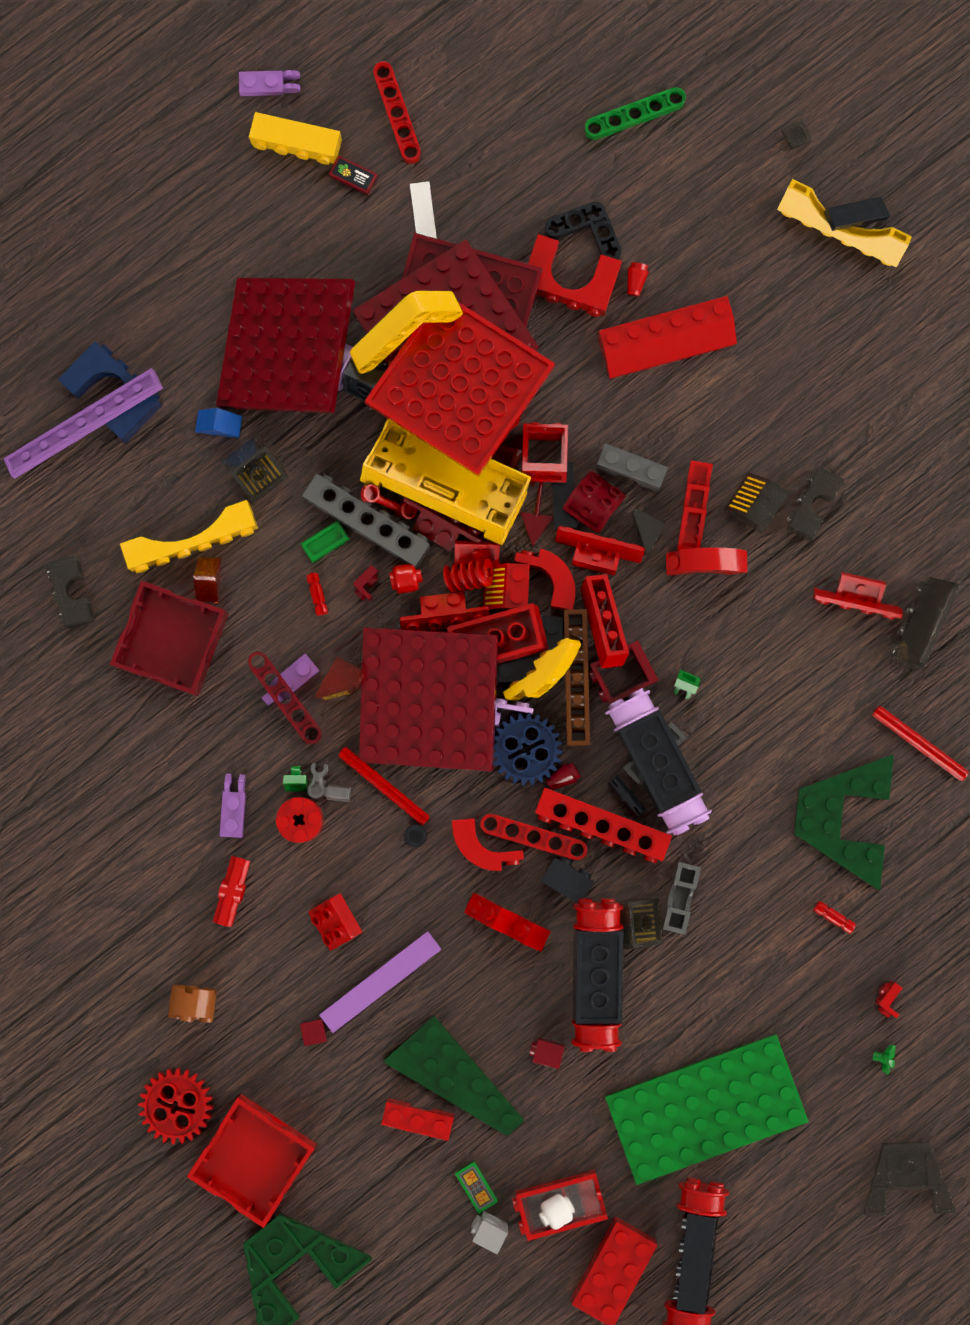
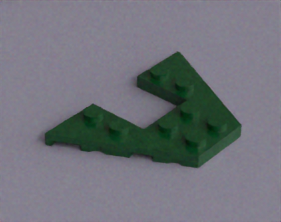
(821, 811)
(277, 1248)

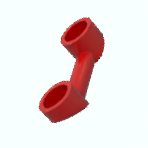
(371, 493)

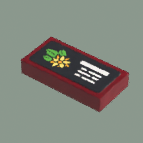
(353, 175)

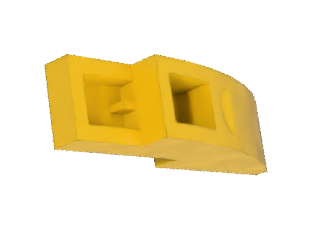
(548, 671)

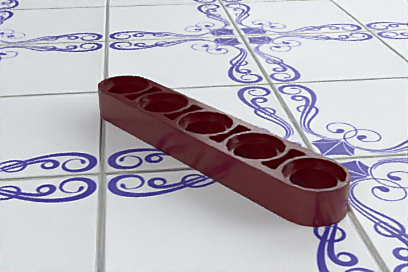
(293, 704)

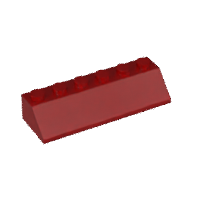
(668, 337)

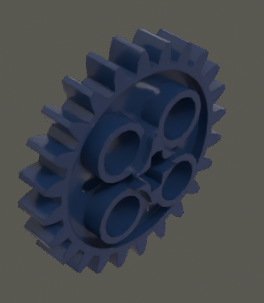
(517, 730)

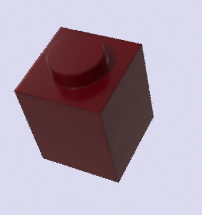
(547, 1052)

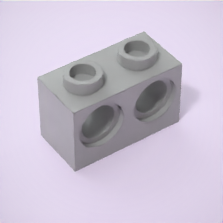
(489, 1231)

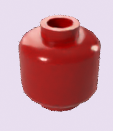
(405, 578)

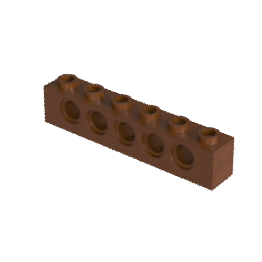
(577, 681)

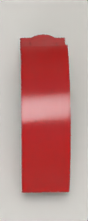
(706, 560)
(557, 571)
(469, 845)

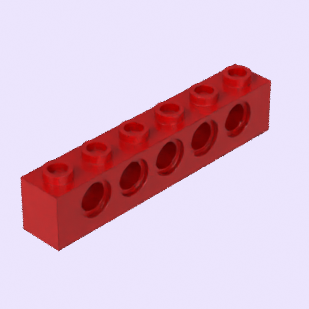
(659, 840)

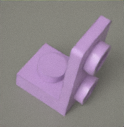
(502, 704)

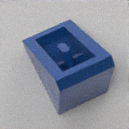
(218, 422)

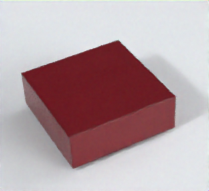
(313, 1032)

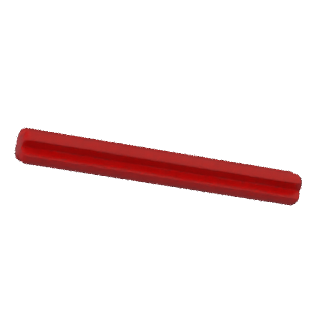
(920, 743)
(384, 786)

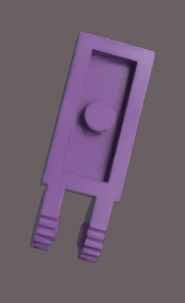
(267, 83)
(233, 808)

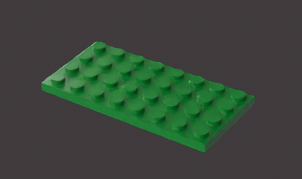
(706, 1109)

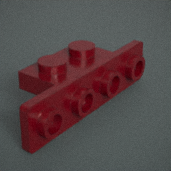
(441, 528)

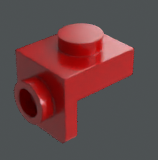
(888, 993)

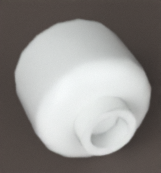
(556, 1211)

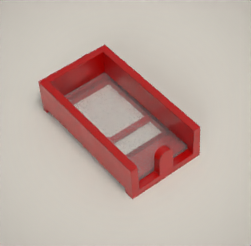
(580, 1189)

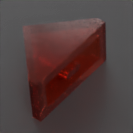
(508, 456)
(207, 579)

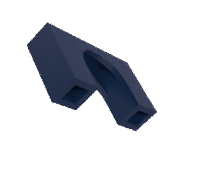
(98, 364)

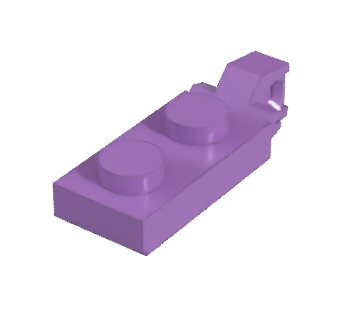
(295, 676)

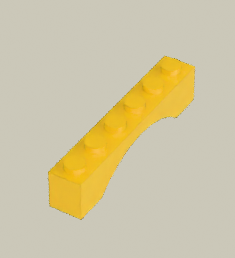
(884, 244)
(233, 521)

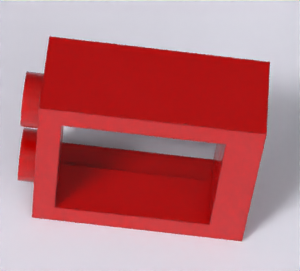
(545, 471)

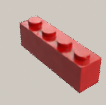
(604, 621)

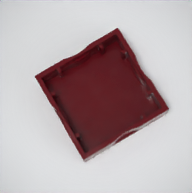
(169, 638)

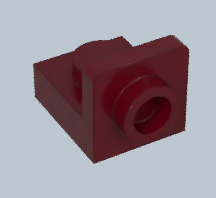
(367, 579)

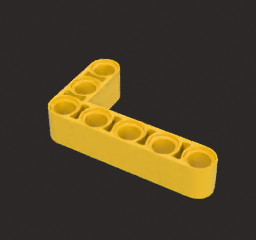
(401, 322)

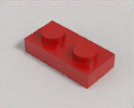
(471, 551)

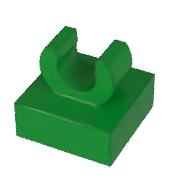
(686, 682)
(296, 781)

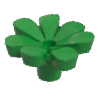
(886, 1058)

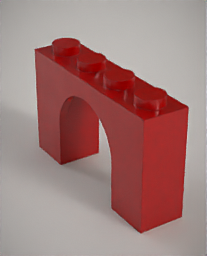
(592, 297)

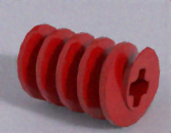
(469, 577)

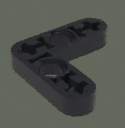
(593, 222)

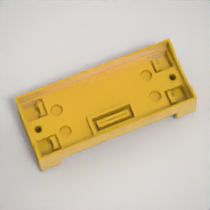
(434, 480)

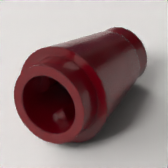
(564, 776)

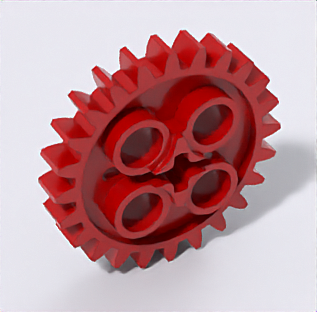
(170, 1125)

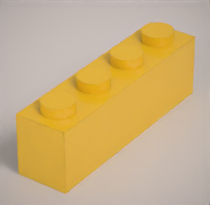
(295, 138)

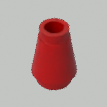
(636, 278)

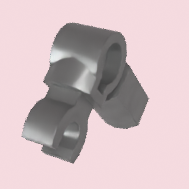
(333, 792)

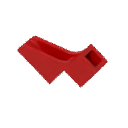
(507, 922)

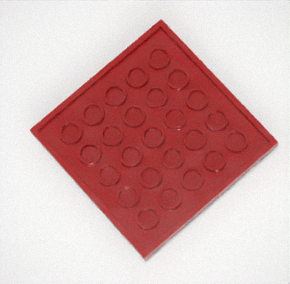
(460, 387)

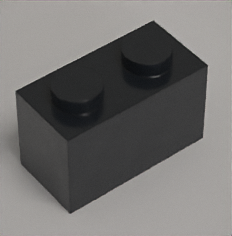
(567, 880)

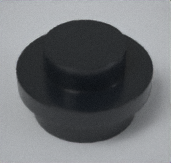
(415, 835)

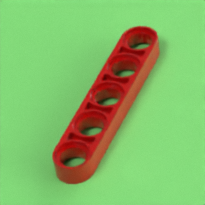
(397, 102)
(543, 843)

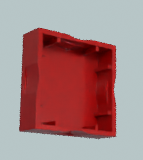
(252, 1160)

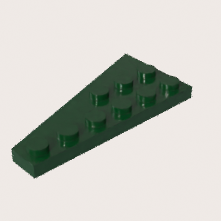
(445, 1068)

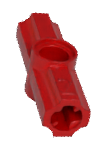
(231, 891)

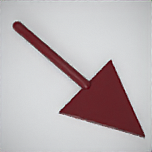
(536, 523)

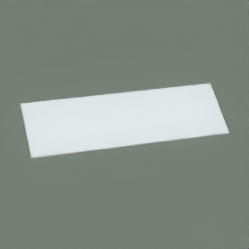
(423, 209)

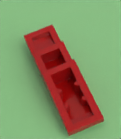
(694, 505)

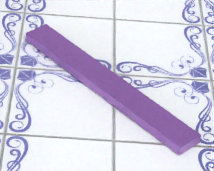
(83, 423)

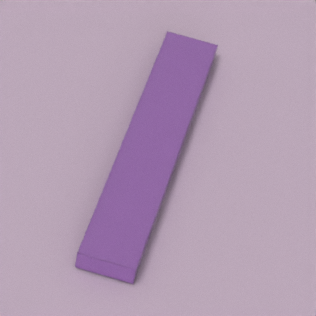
(380, 982)

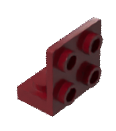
(594, 501)

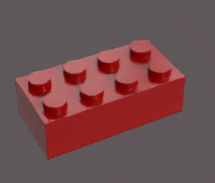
(518, 631)
(613, 1272)

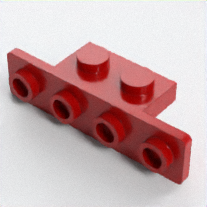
(597, 551)
(859, 593)
(442, 612)

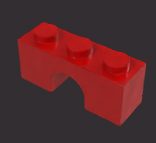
(416, 1120)

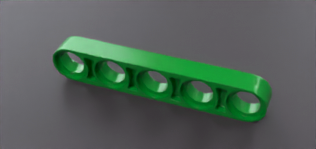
(628, 122)

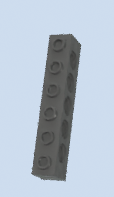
(315, 495)

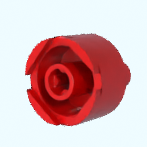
(287, 820)

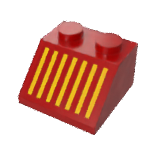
(508, 587)

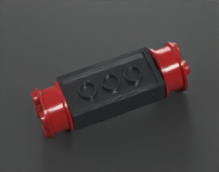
(597, 975)
(702, 1207)

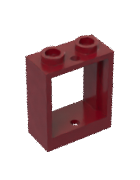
(644, 666)

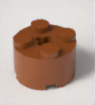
(192, 1003)

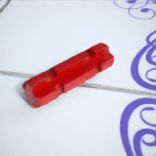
(317, 594)
(834, 917)

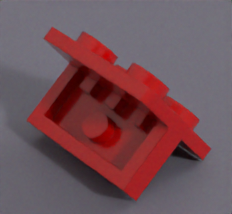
(335, 922)

